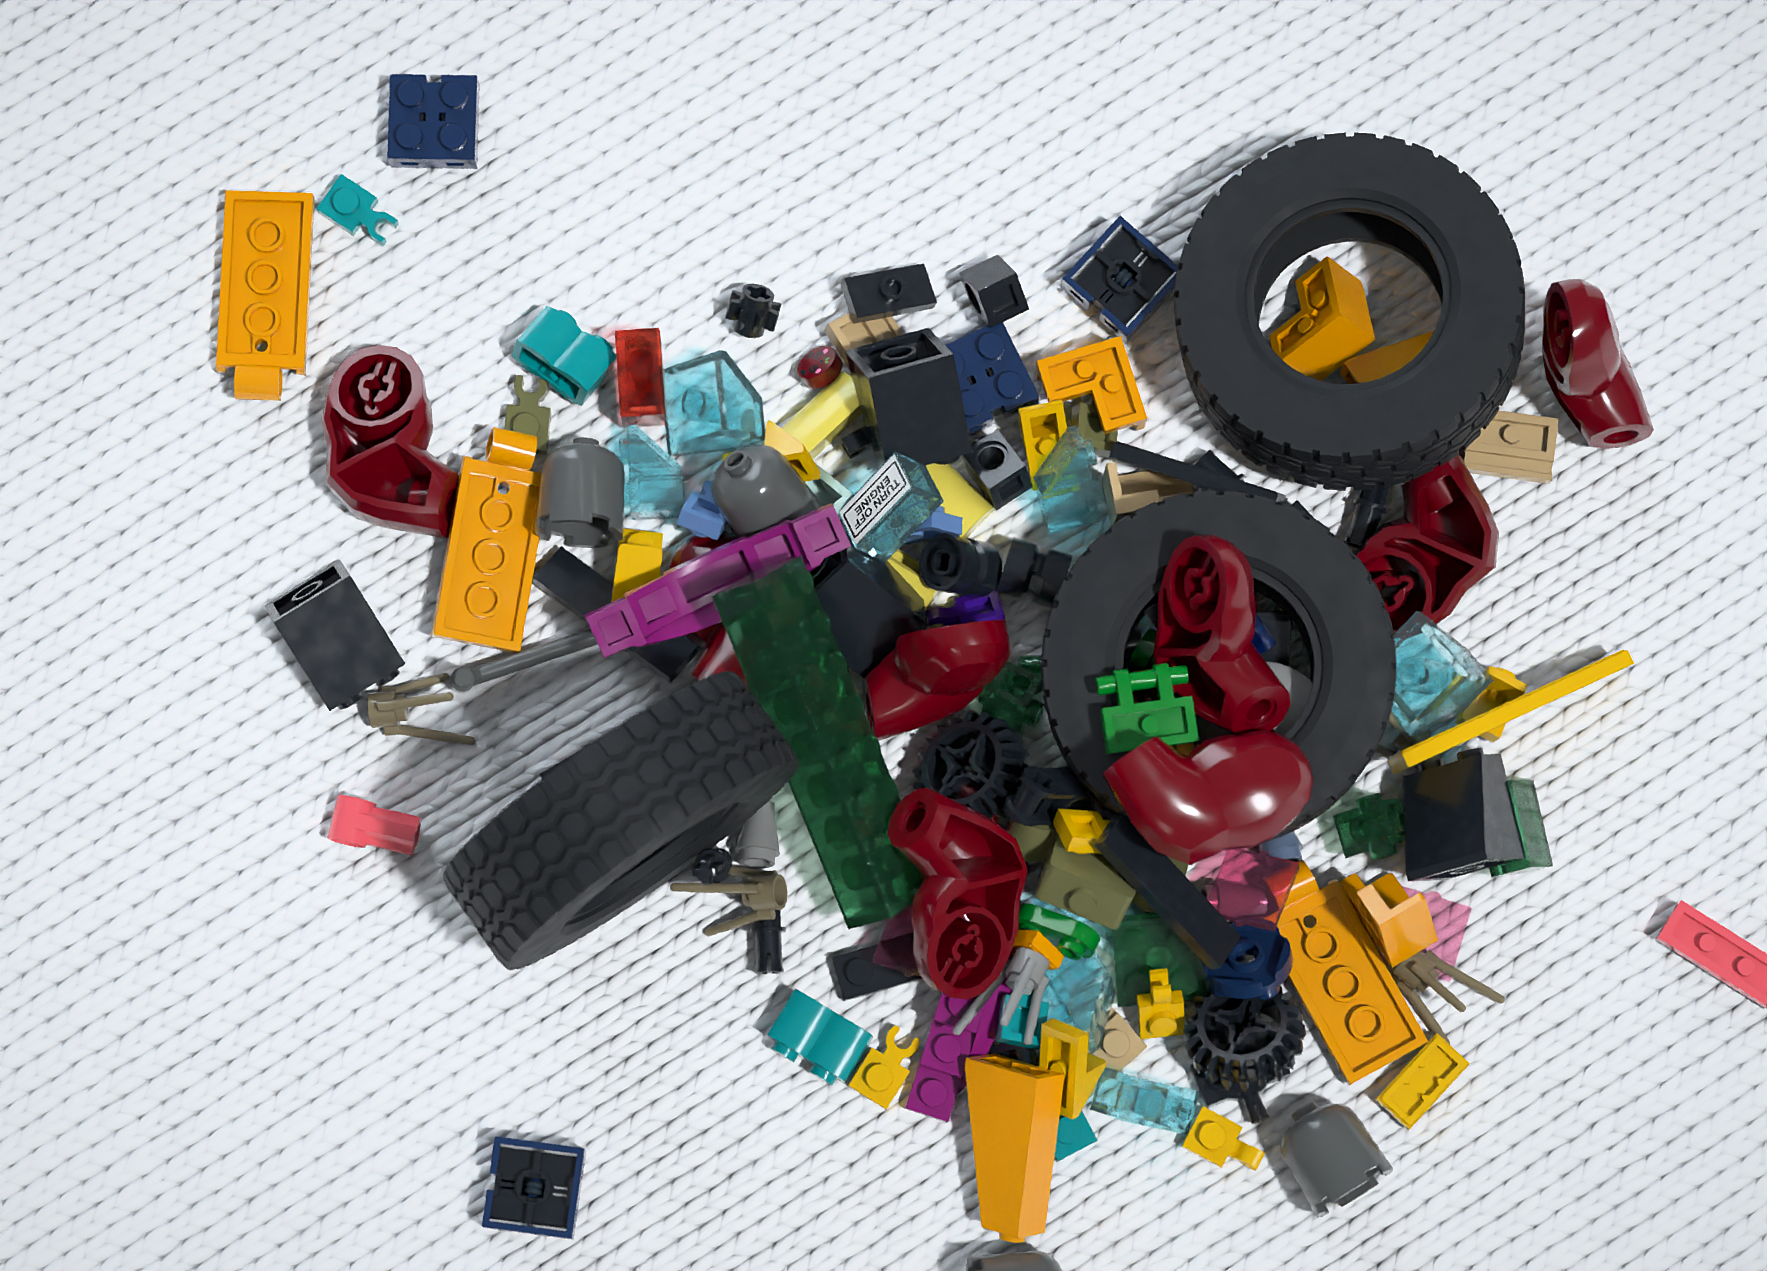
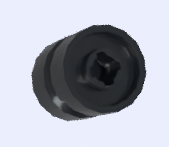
(960, 565)
(1018, 576)

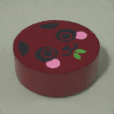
(820, 367)

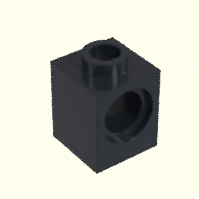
(994, 291)
(1004, 482)

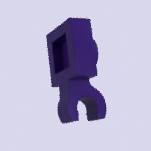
(967, 611)

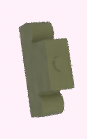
(1076, 881)

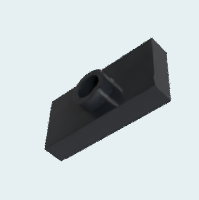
(888, 293)

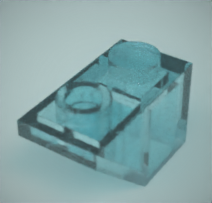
(655, 478)
(1066, 486)
(1085, 994)
(1144, 1100)

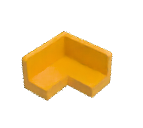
(1331, 322)
(1099, 371)
(1391, 918)

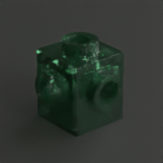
(1014, 697)
(1371, 827)

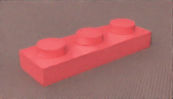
(1716, 951)

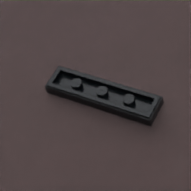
(1187, 472)
(586, 590)
(1168, 892)

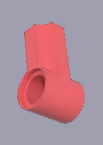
(362, 824)

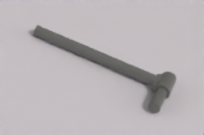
(464, 679)

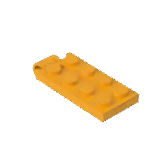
(264, 289)
(491, 546)
(1345, 981)

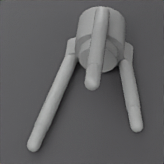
(1024, 974)

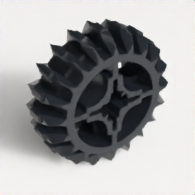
(983, 746)
(1253, 1044)

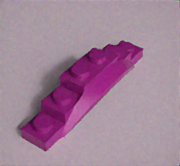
(683, 598)
(942, 1064)

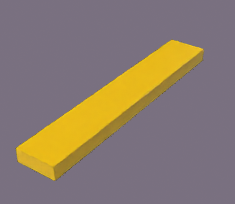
(1509, 711)

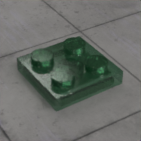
(1148, 944)

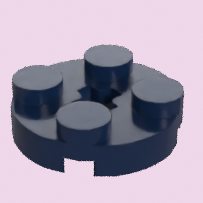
(1256, 978)

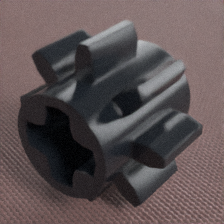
(753, 310)

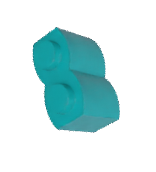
(564, 355)
(820, 1037)

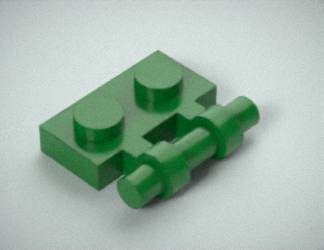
(1134, 724)

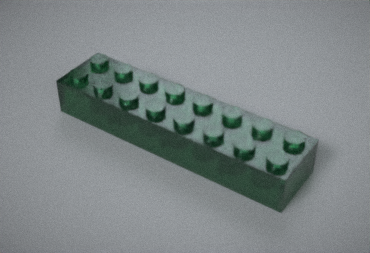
(841, 773)

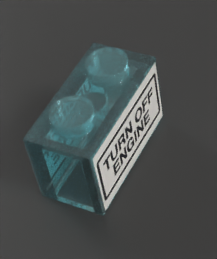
(890, 506)

